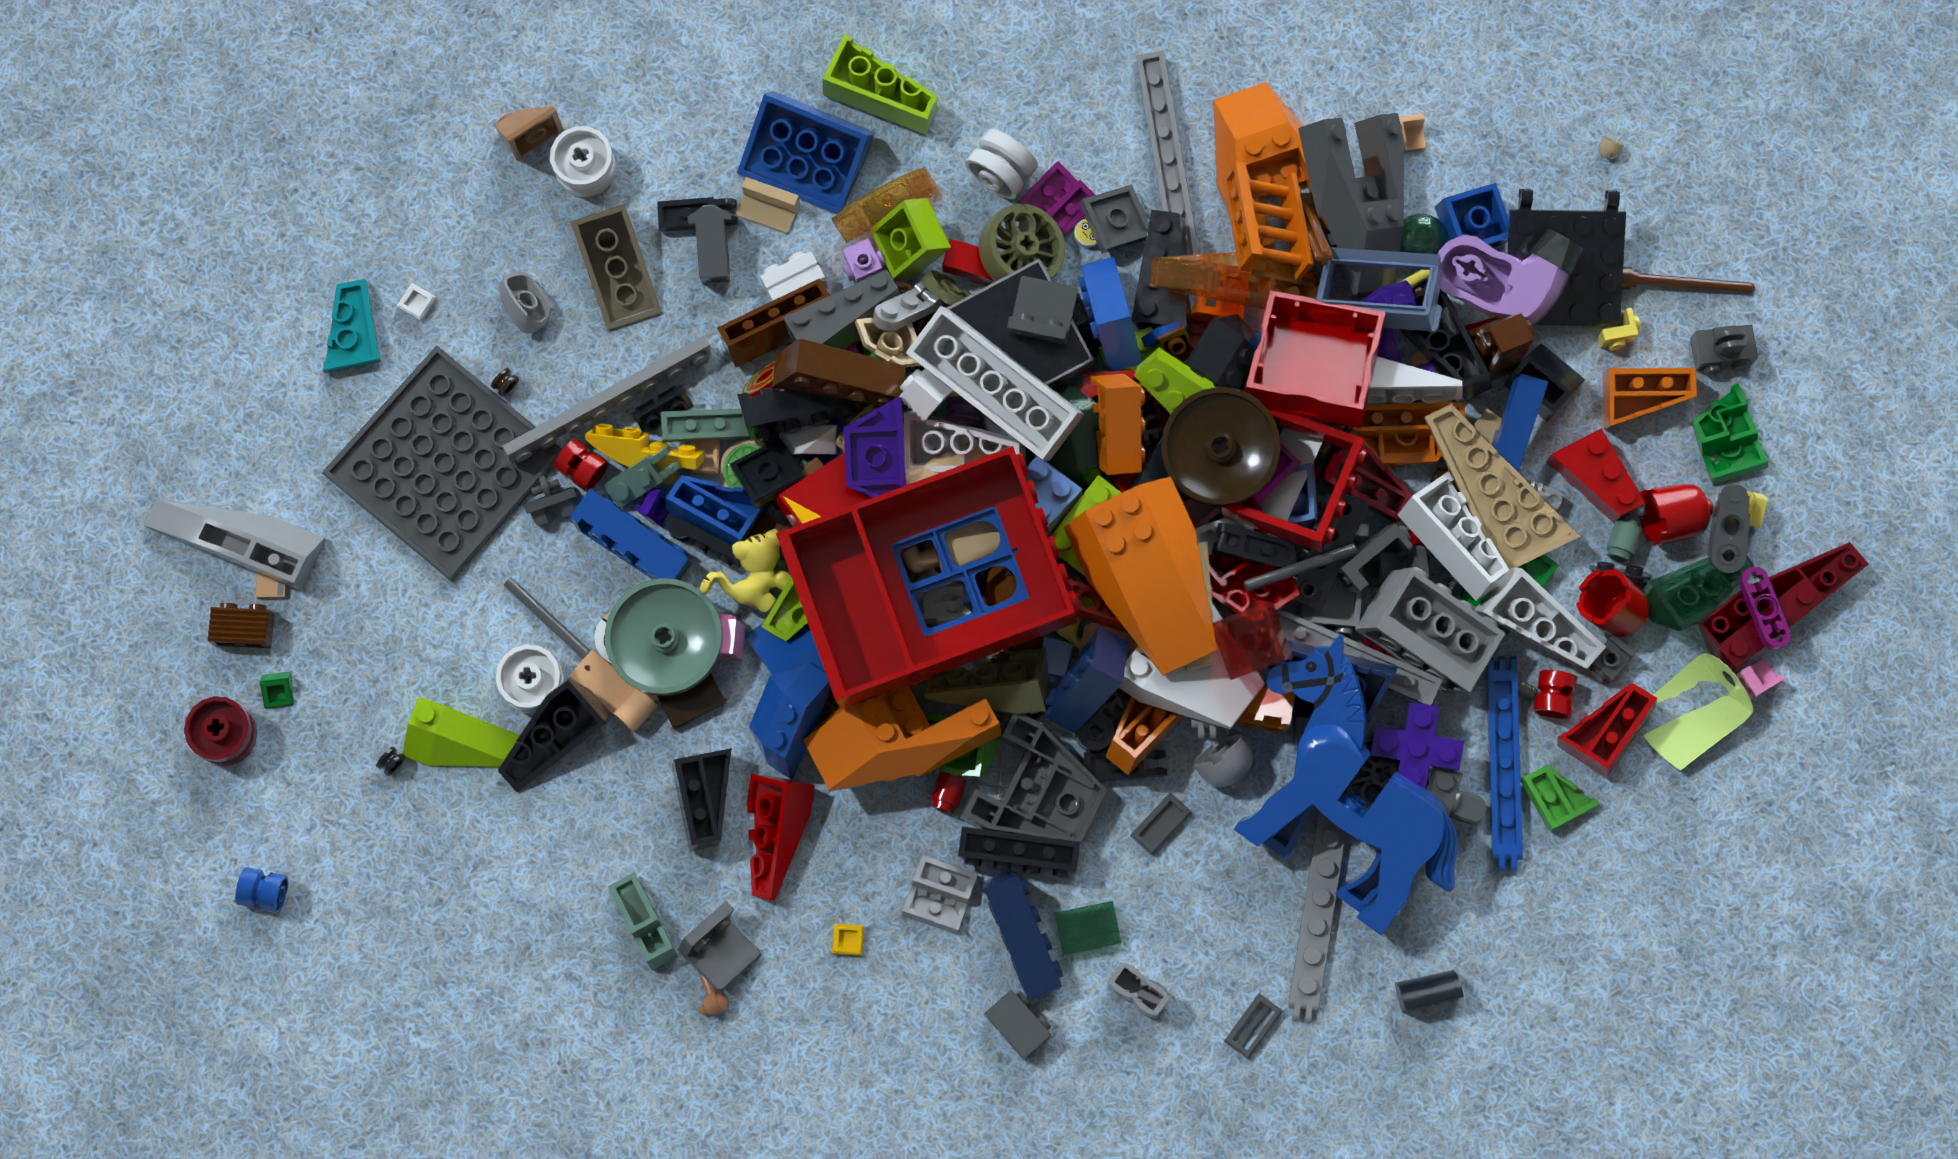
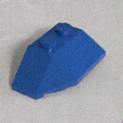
(788, 715)

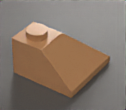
(528, 129)

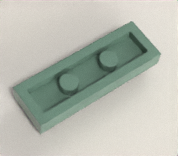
(703, 425)

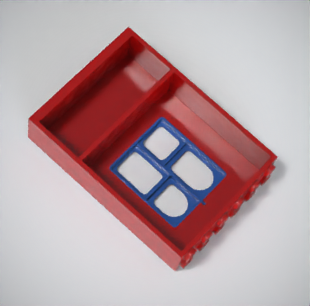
(867, 607)

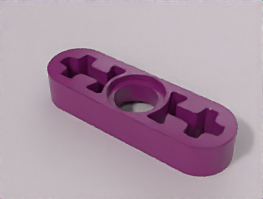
(1780, 625)

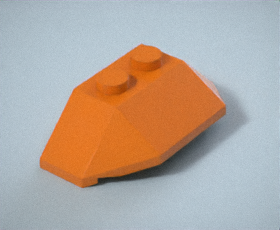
(1401, 433)

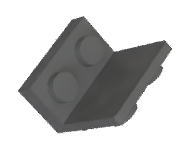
(1043, 310)
(718, 948)

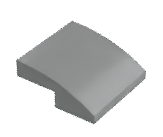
(939, 894)

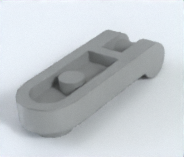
(906, 308)

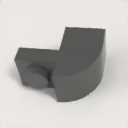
(1384, 562)

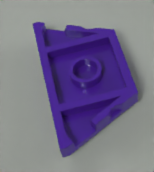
(876, 451)

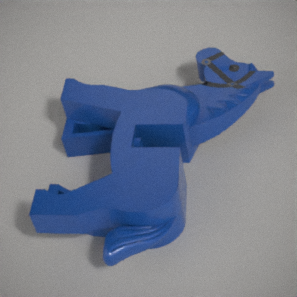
(1402, 821)

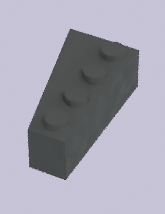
(834, 317)

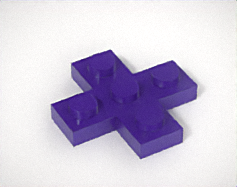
(1418, 745)

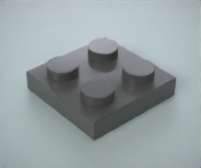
(1115, 218)

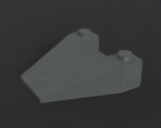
(1047, 793)

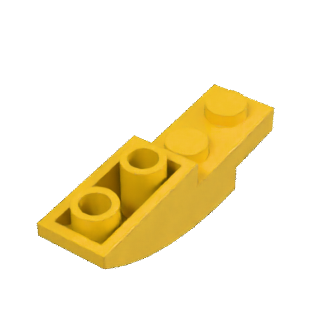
(631, 446)

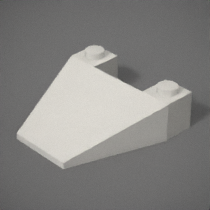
(1198, 693)

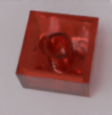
(1251, 641)

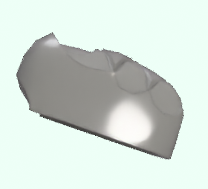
(525, 302)

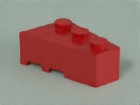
(1599, 475)
(1609, 731)

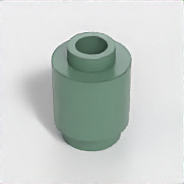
(1624, 540)

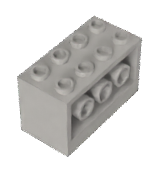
(1430, 629)

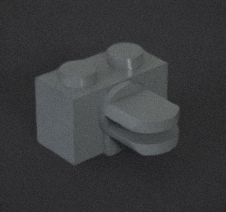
(1724, 348)
(1458, 804)

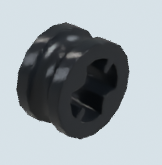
(390, 761)

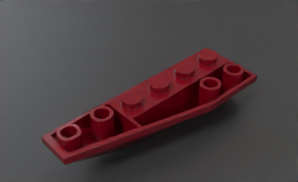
(1799, 589)

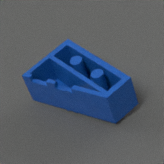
(714, 508)

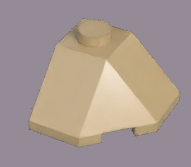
(887, 344)

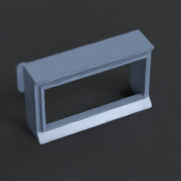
(1397, 316)

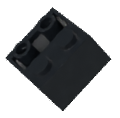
(1549, 367)

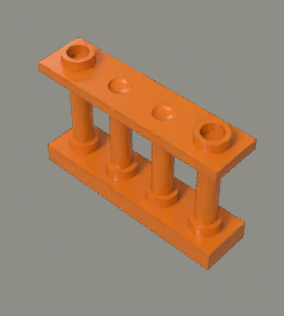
(1247, 230)

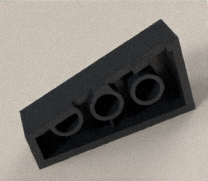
(1451, 349)
(790, 410)

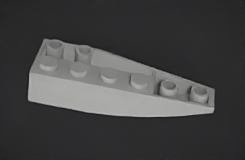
(243, 538)

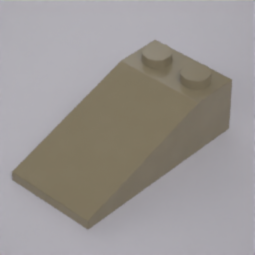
(616, 266)

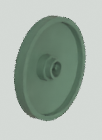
(663, 636)

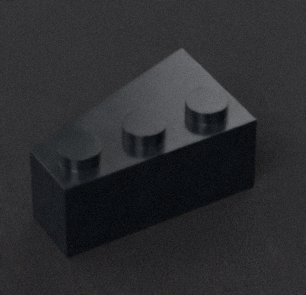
(701, 793)

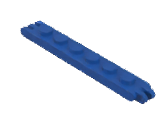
(1504, 763)

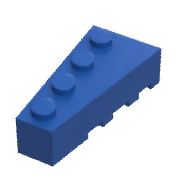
(1109, 314)

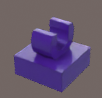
(653, 506)

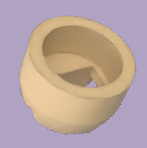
(1612, 146)

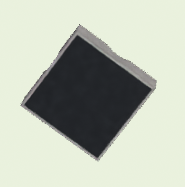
(989, 315)

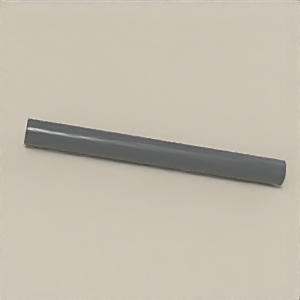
(1300, 567)
(547, 618)

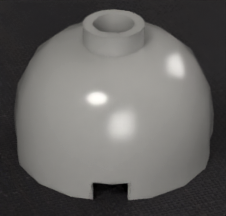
(1226, 763)

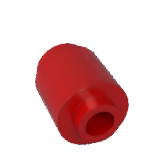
(948, 792)

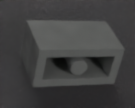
(1018, 1023)

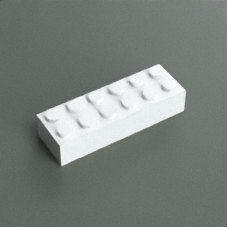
(994, 383)

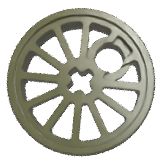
(1020, 246)

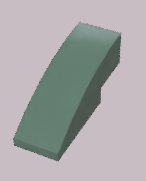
(643, 921)

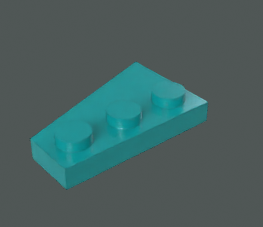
(353, 330)

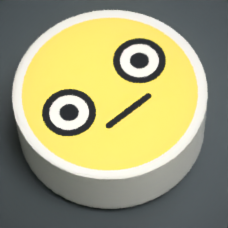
(1083, 235)

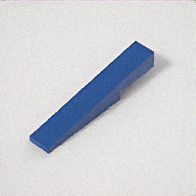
(1519, 418)

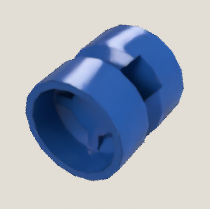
(256, 889)

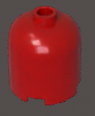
(1674, 513)
(1613, 603)

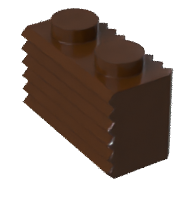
(240, 626)

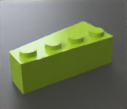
(878, 88)
(1169, 379)

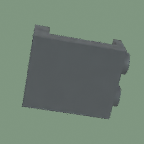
(1348, 572)

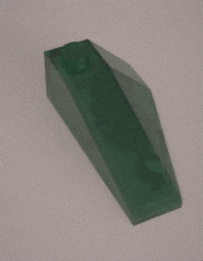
(1690, 593)

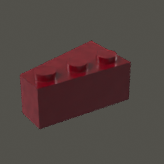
(1374, 481)

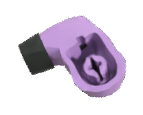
(1504, 284)

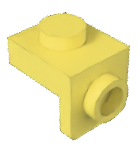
(1617, 337)

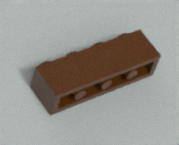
(765, 327)

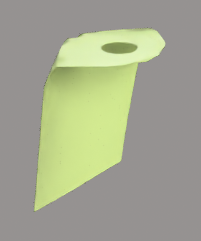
(1696, 731)

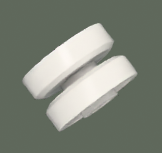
(583, 161)
(1001, 163)
(518, 667)

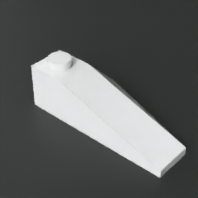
(1403, 383)

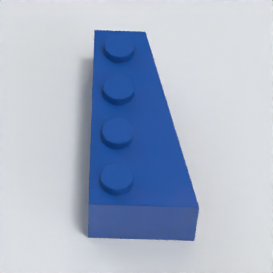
(628, 539)

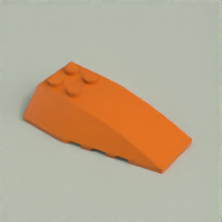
(1148, 571)

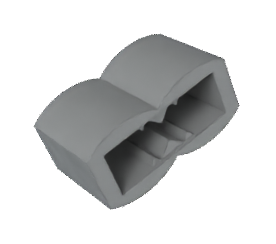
(1131, 985)

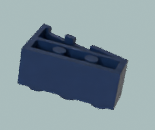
(1088, 681)

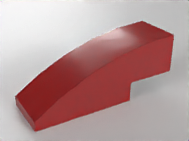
(965, 261)

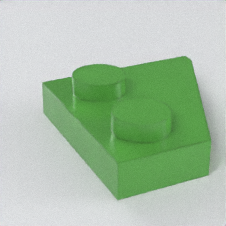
(1556, 797)

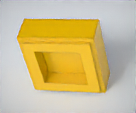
(848, 939)

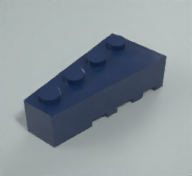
(1372, 675)
(1021, 934)

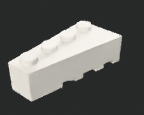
(1536, 616)

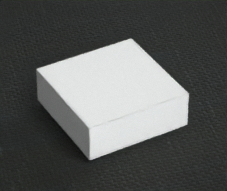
(416, 302)

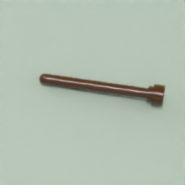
(1632, 278)

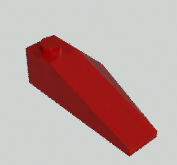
(780, 818)

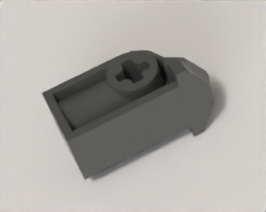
(712, 243)

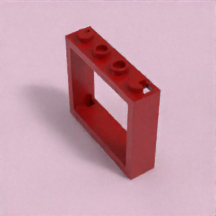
(1336, 506)

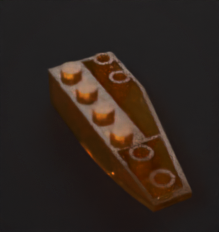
(1219, 278)

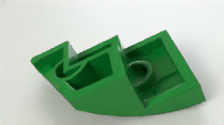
(1730, 434)

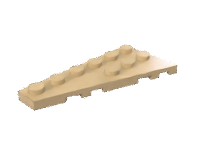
(1502, 500)

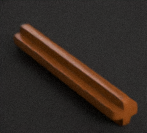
(1316, 235)

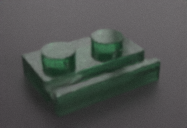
(1088, 928)

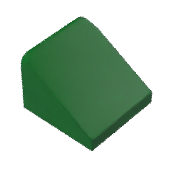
(277, 689)

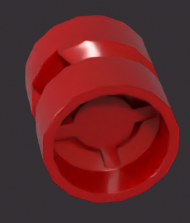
(588, 471)
(1555, 694)

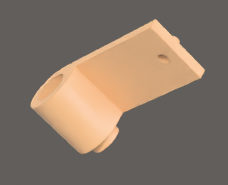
(620, 698)

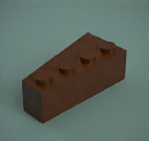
(1503, 343)
(837, 373)

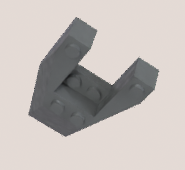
(1360, 210)

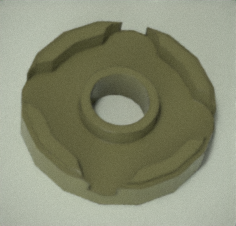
(944, 287)

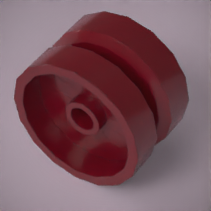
(216, 745)

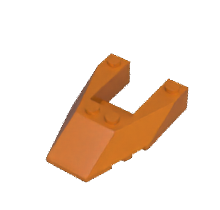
(1264, 134)
(893, 739)

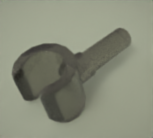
(1528, 693)

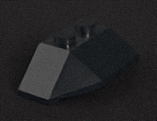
(1224, 352)

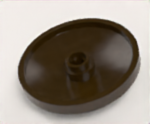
(1221, 446)

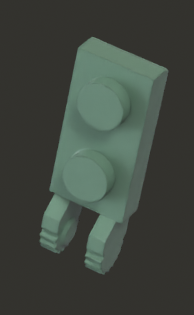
(639, 478)

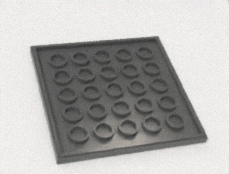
(437, 463)

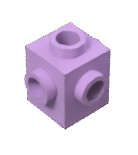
(862, 261)

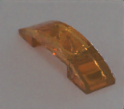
(872, 207)

